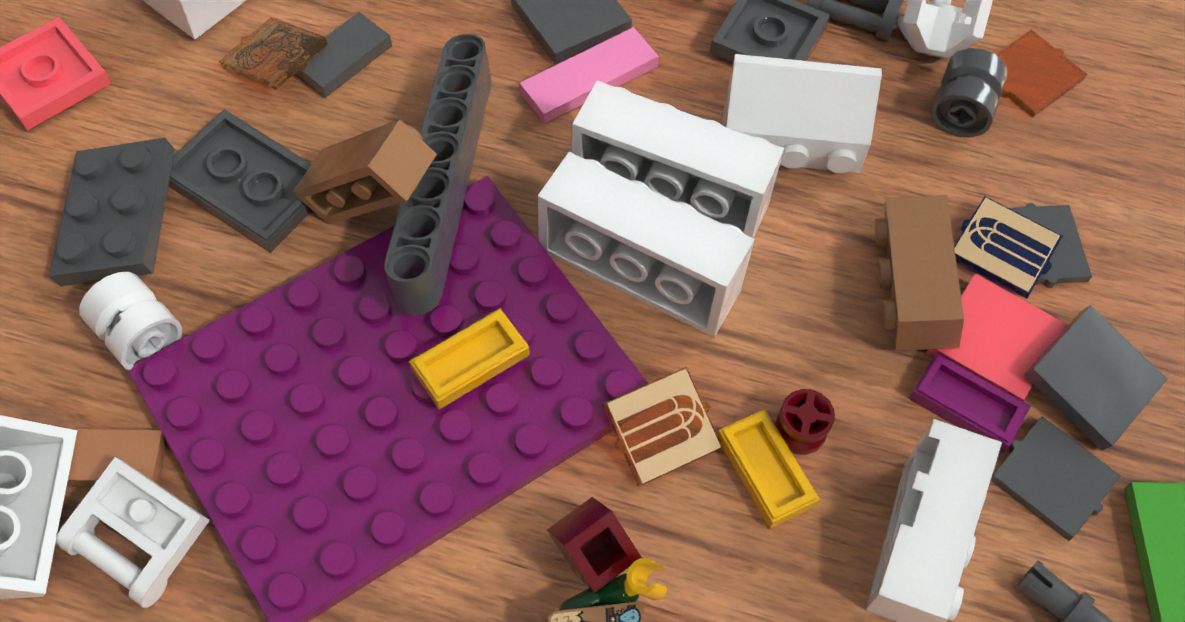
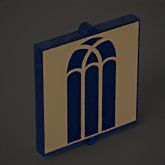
(1006, 247)

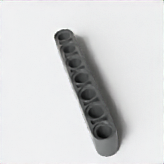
(430, 218)

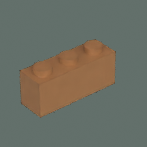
(365, 172)
(920, 273)

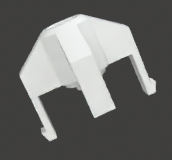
(943, 29)

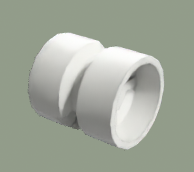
(128, 318)

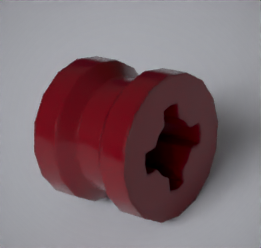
(813, 413)

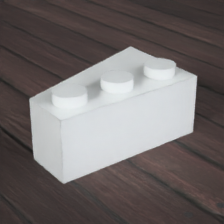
(933, 525)

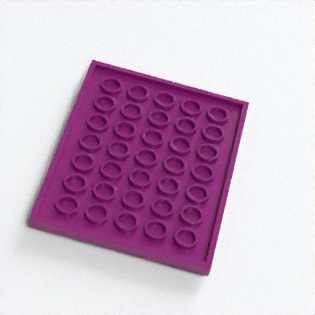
(325, 443)

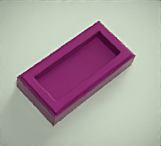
(969, 401)

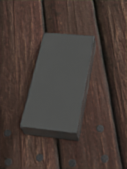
(347, 53)

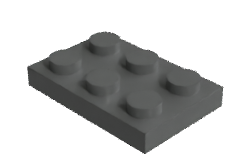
(113, 212)

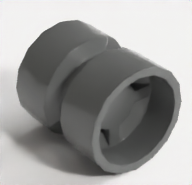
(969, 92)

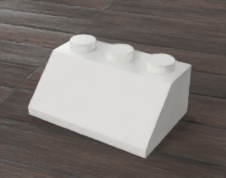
(809, 108)
(32, 494)

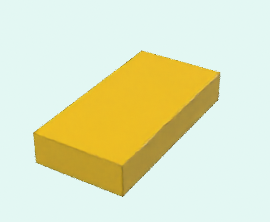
(469, 358)
(767, 468)

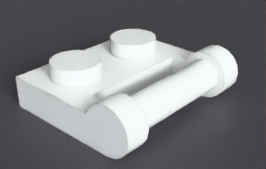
(144, 516)

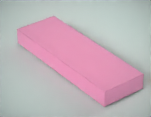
(571, 81)

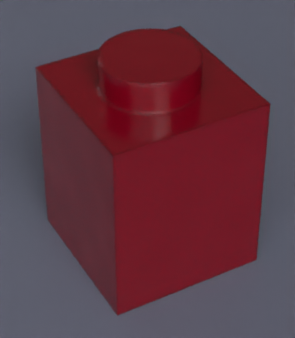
(594, 543)

